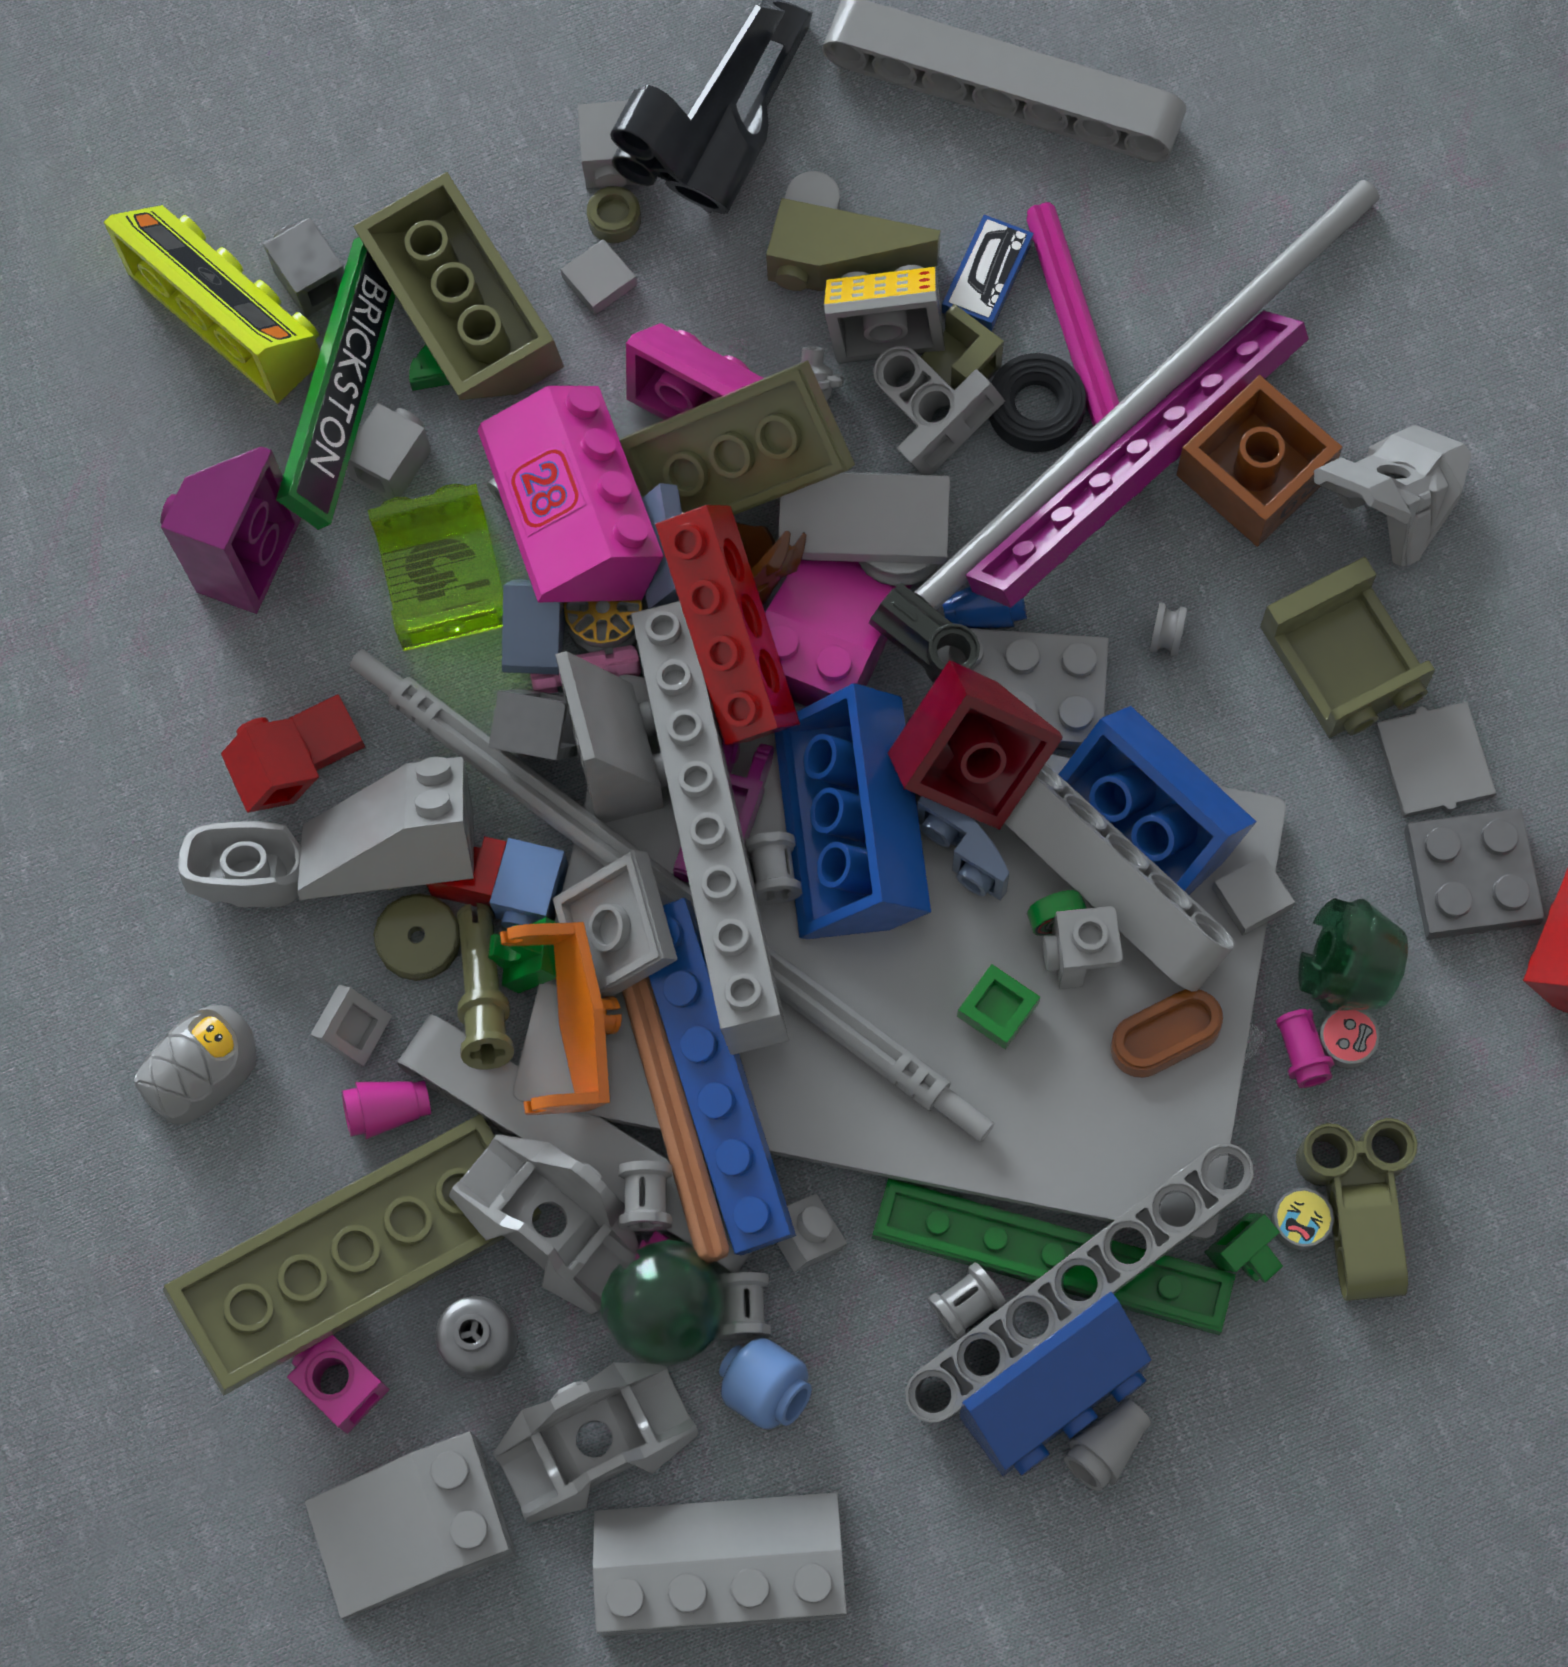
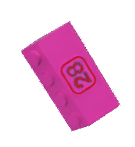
(571, 497)

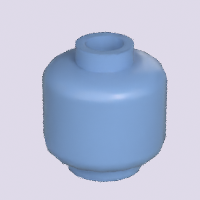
(764, 1383)

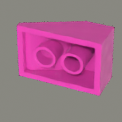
(825, 627)

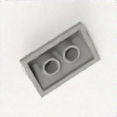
(871, 518)

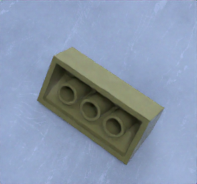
(459, 292)

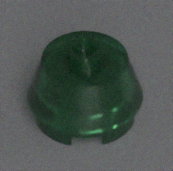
(1354, 957)

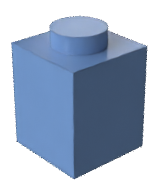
(527, 883)

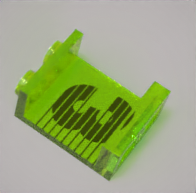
(439, 565)

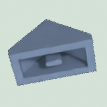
(530, 630)

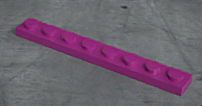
(1133, 460)

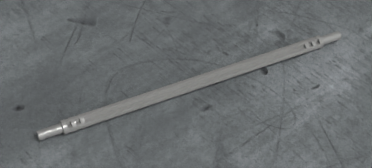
(606, 846)

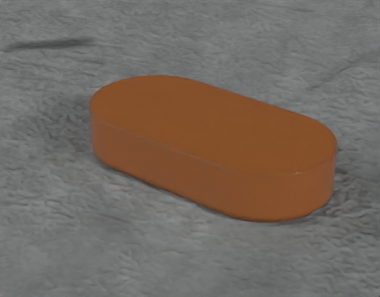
(1166, 1033)

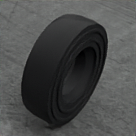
(1047, 372)

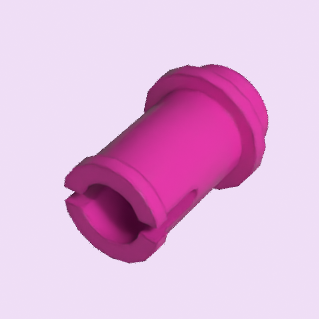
(1304, 1049)

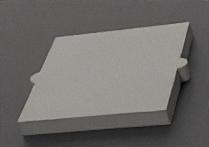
(1435, 759)

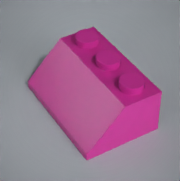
(675, 372)

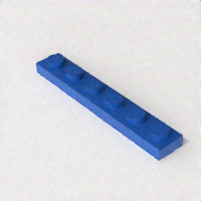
(718, 1094)

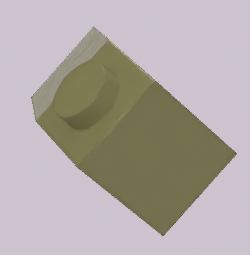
(825, 243)

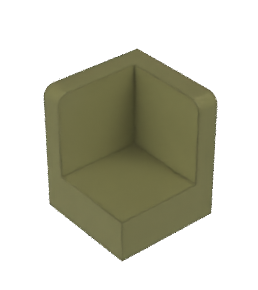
(966, 348)

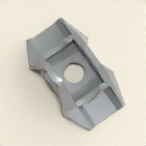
(1413, 505)
(525, 1173)
(542, 1448)

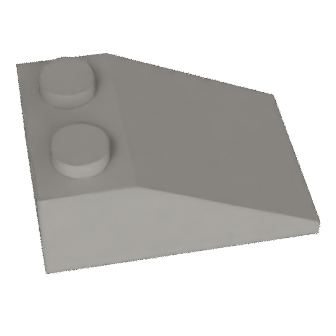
(612, 740)
(392, 833)
(410, 1525)

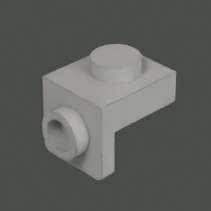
(1082, 942)

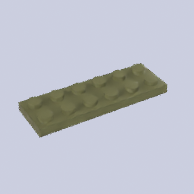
(332, 1261)

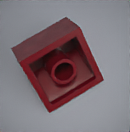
(972, 746)

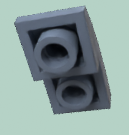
(975, 857)

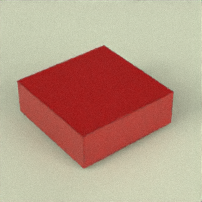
(328, 732)

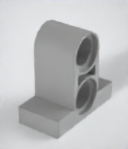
(924, 394)

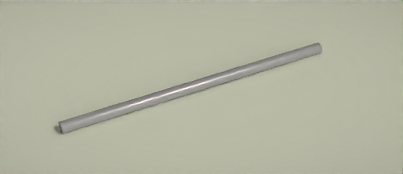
(1153, 389)

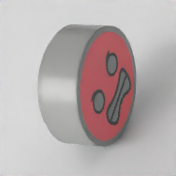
(1349, 1037)

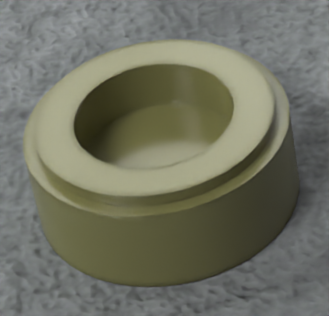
(614, 214)

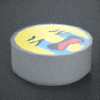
(1303, 1218)

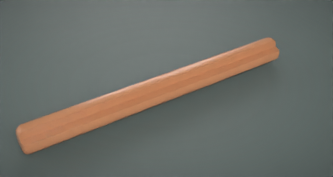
(676, 1124)

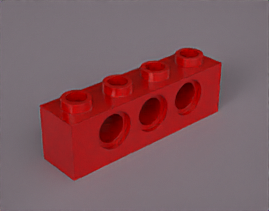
(727, 623)

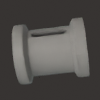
(773, 867)
(645, 1195)
(966, 1301)
(744, 1306)

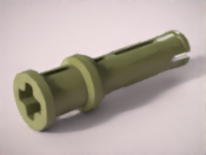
(482, 1006)

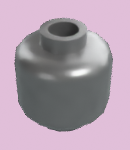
(462, 1322)

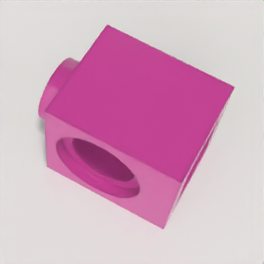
(354, 1400)

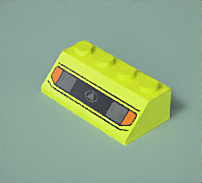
(215, 298)

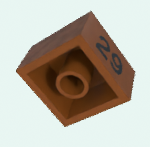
(1257, 460)

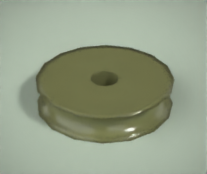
(410, 915)

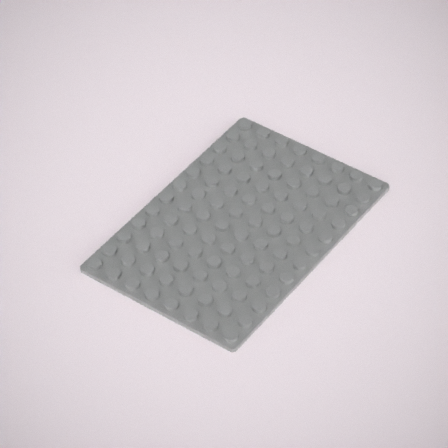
(1065, 1117)

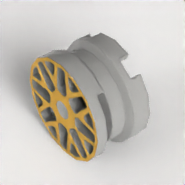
(601, 624)

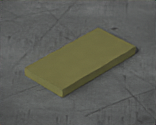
(743, 444)

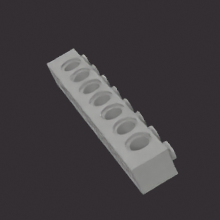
(709, 833)

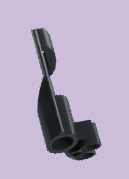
(710, 149)

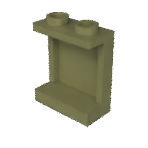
(1345, 650)

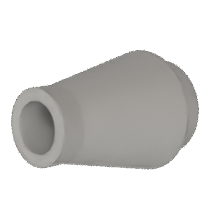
(1106, 1446)

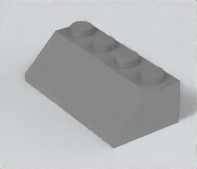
(718, 1564)

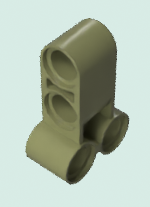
(1363, 1206)

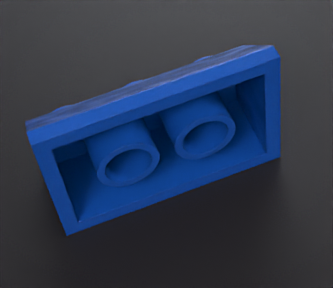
(1157, 798)
(1057, 1387)

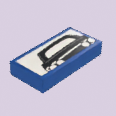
(988, 270)

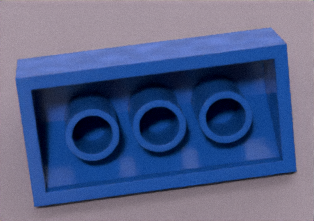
(851, 816)

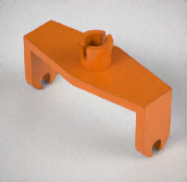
(580, 1012)

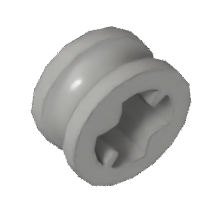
(1168, 629)

